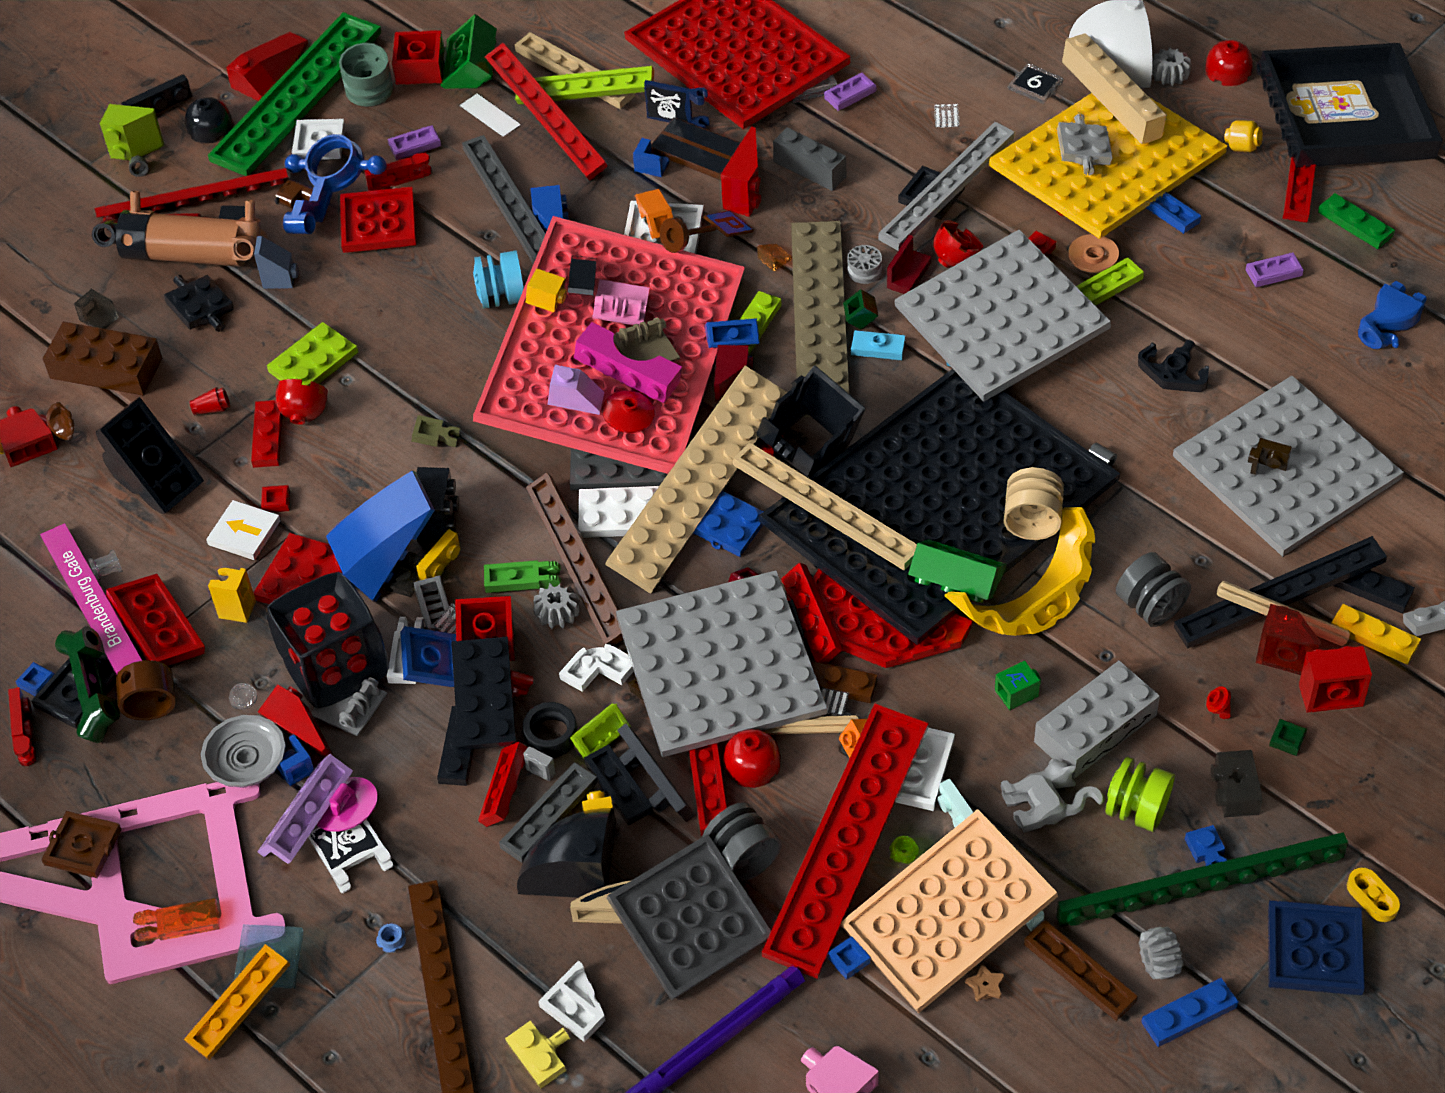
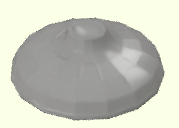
(243, 751)

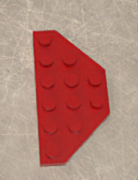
(873, 638)

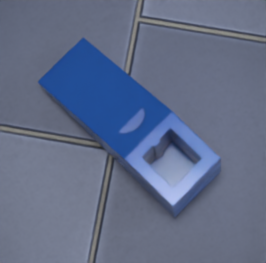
(548, 203)

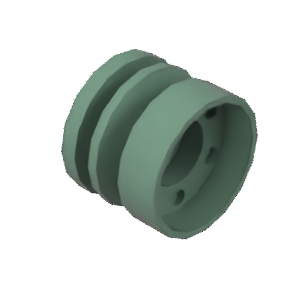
(366, 74)

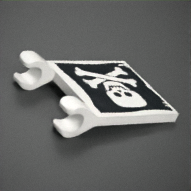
(348, 848)

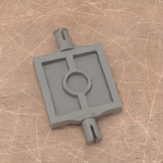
(1084, 143)

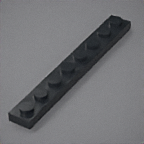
(1282, 589)

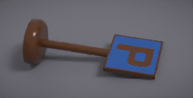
(675, 233)

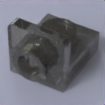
(404, 575)

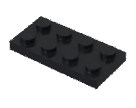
(483, 693)

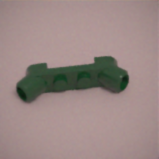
(97, 708)

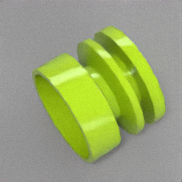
(1140, 794)

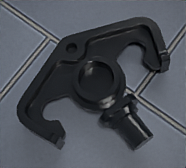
(1173, 370)

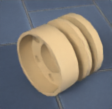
(1033, 503)

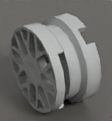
(864, 266)

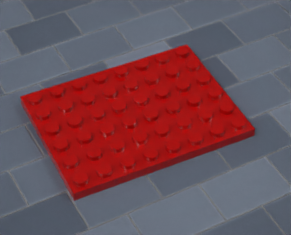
(741, 51)

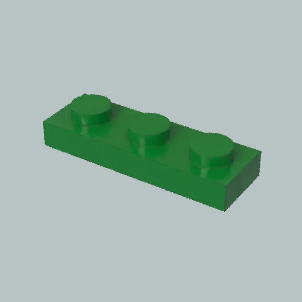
(1356, 221)

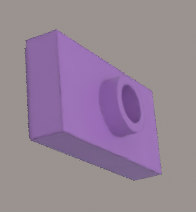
(850, 91)
(414, 142)
(1274, 269)

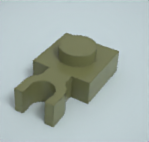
(431, 431)

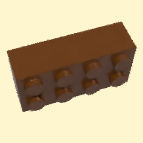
(103, 358)

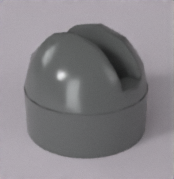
(143, 166)

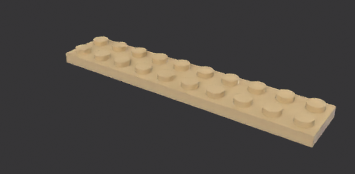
(694, 481)

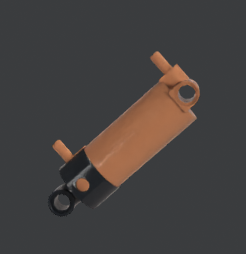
(181, 238)

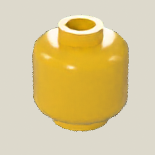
(1244, 136)

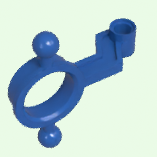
(306, 213)

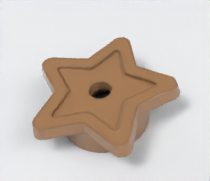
(989, 991)

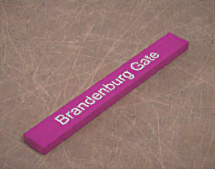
(90, 597)

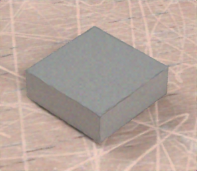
(539, 763)

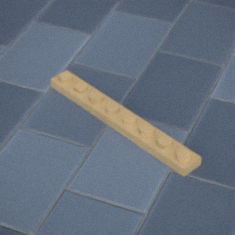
(826, 505)

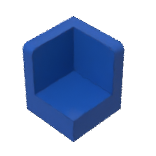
(647, 162)
(295, 763)

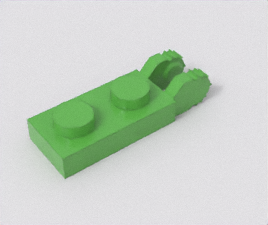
(521, 576)

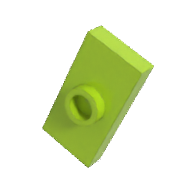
(599, 731)

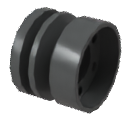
(1153, 589)
(744, 840)

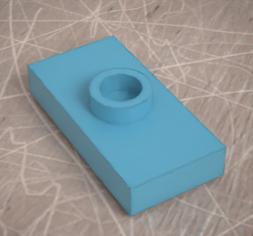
(878, 345)

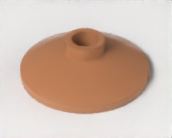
(1093, 254)

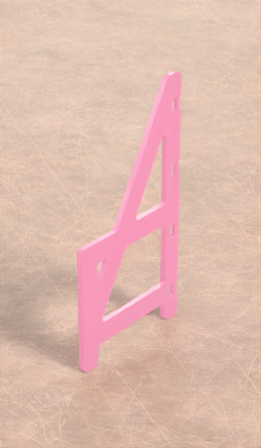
(106, 900)

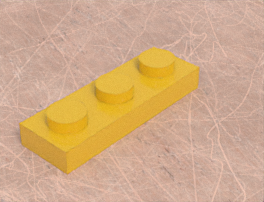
(1377, 634)

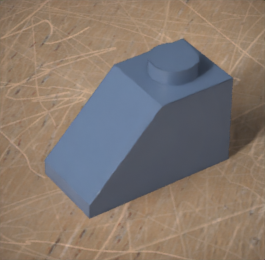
(274, 264)

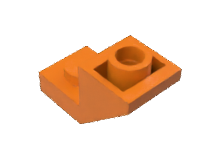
(655, 210)

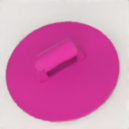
(349, 805)

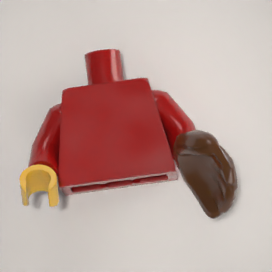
(29, 435)

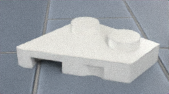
(574, 1003)

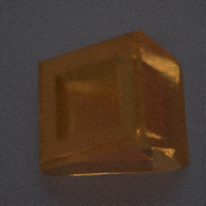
(773, 256)

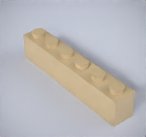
(1114, 88)

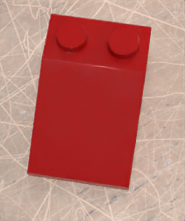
(741, 179)

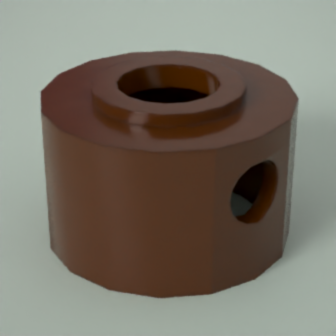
(141, 687)

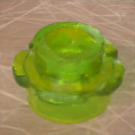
(904, 843)

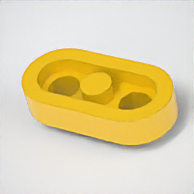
(1375, 895)

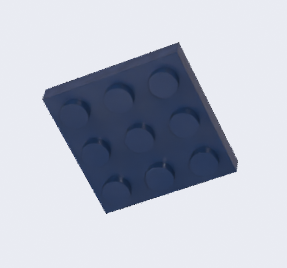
(1315, 947)

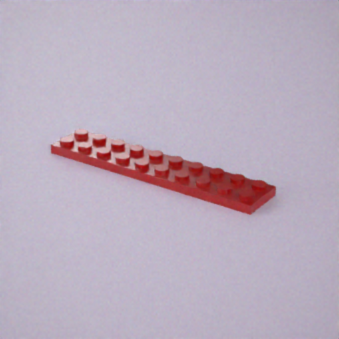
(845, 841)

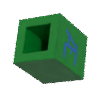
(1017, 685)

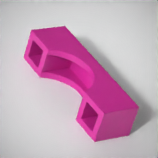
(652, 377)

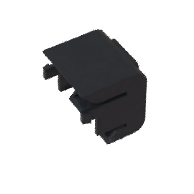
(825, 403)

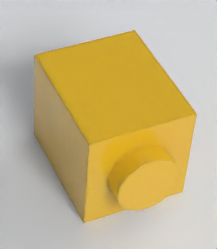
(546, 290)

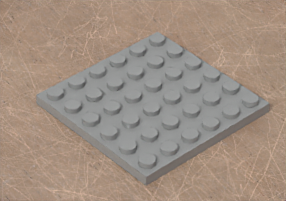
(1002, 314)
(1327, 471)
(720, 663)

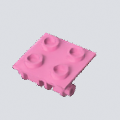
(620, 302)

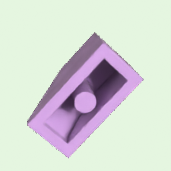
(574, 390)

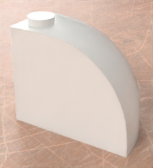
(1123, 34)

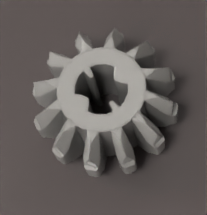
(1171, 66)
(556, 605)
(1160, 953)

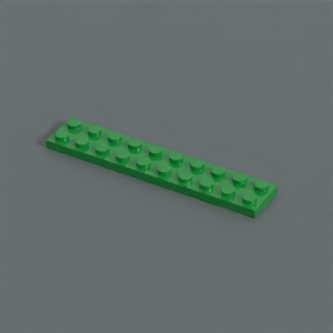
(291, 96)

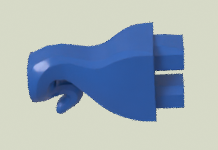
(1392, 312)

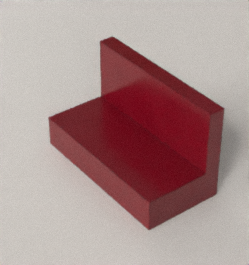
(906, 267)

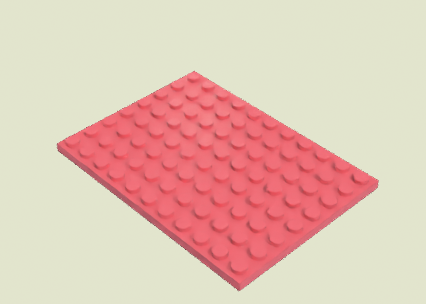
(682, 291)

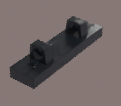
(667, 793)

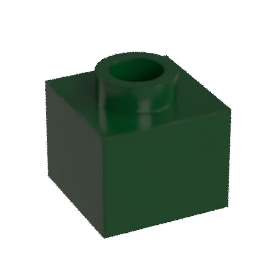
(860, 309)

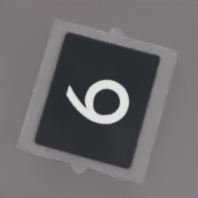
(1035, 83)

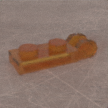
(177, 920)

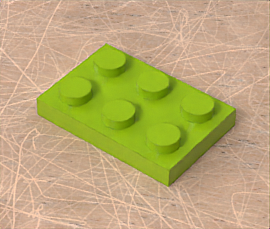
(313, 356)

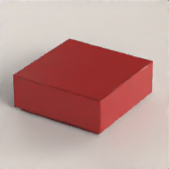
(275, 498)

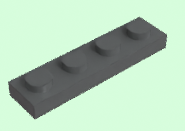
(548, 811)

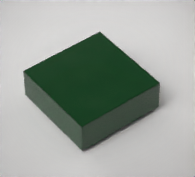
(1288, 737)

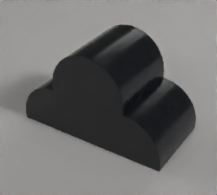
(146, 458)

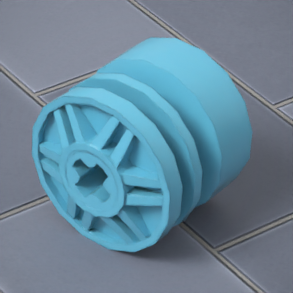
(498, 279)

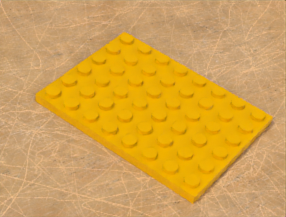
(1116, 190)

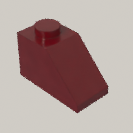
(729, 364)

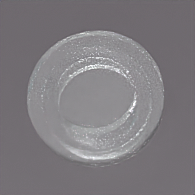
(242, 696)

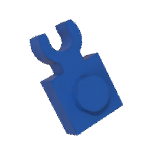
(1205, 845)

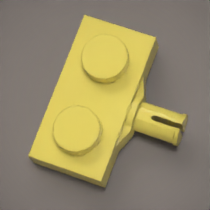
(538, 1052)

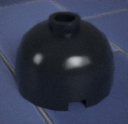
(208, 120)

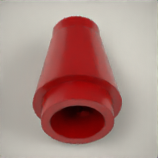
(210, 402)

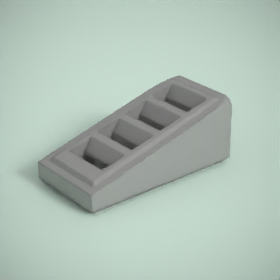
(426, 586)

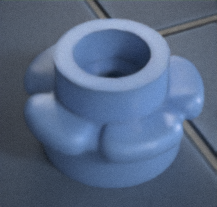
(391, 931)

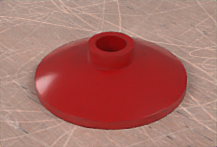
(628, 411)

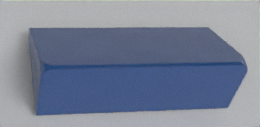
(732, 332)

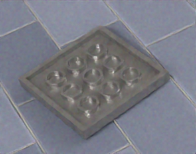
(689, 916)

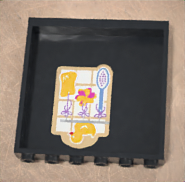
(1348, 105)

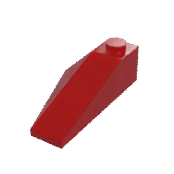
(261, 67)

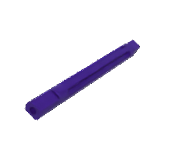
(720, 1033)

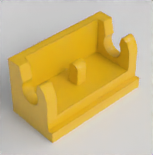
(234, 596)

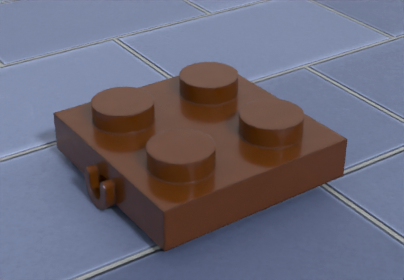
(81, 844)

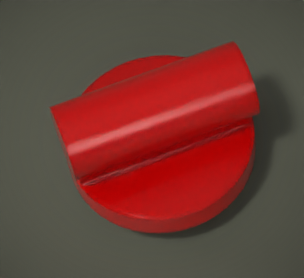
(520, 683)
(1219, 702)

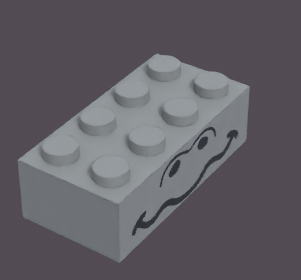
(1097, 718)

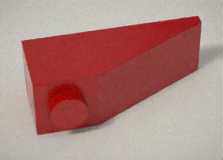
(294, 717)

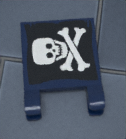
(671, 101)

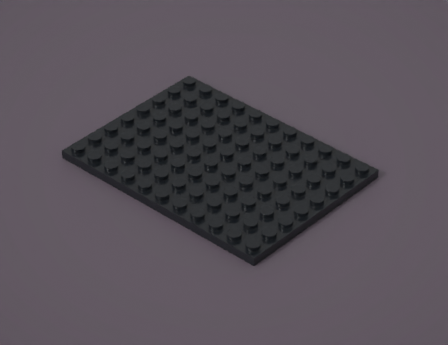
(939, 477)

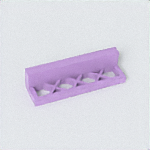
(305, 809)

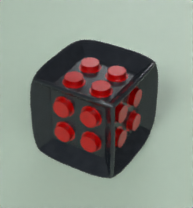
(327, 639)

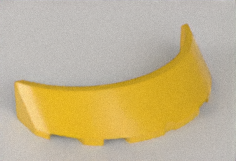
(1052, 595)

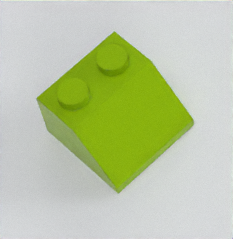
(130, 131)

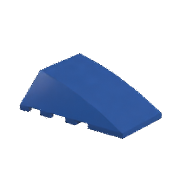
(378, 533)

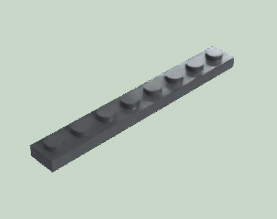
(505, 195)

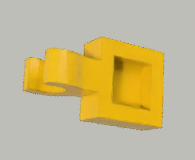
(597, 800)

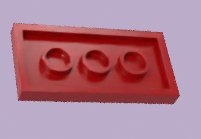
(155, 620)

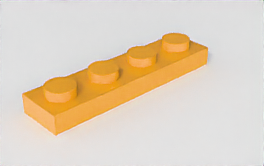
(237, 1002)

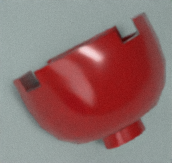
(1229, 62)
(955, 245)
(300, 401)
(752, 758)

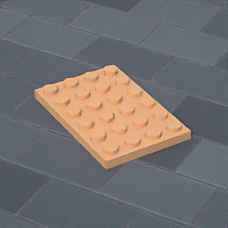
(948, 910)

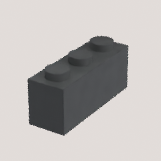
(809, 159)

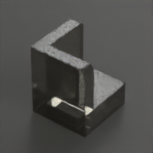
(96, 310)

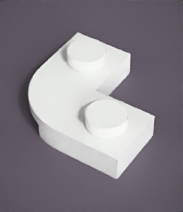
(589, 663)

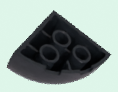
(570, 856)

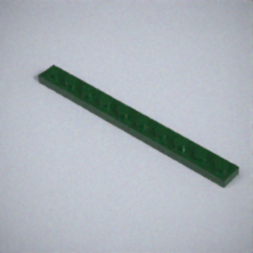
(1201, 879)

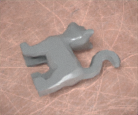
(1045, 802)

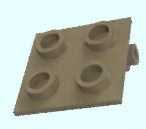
(645, 341)

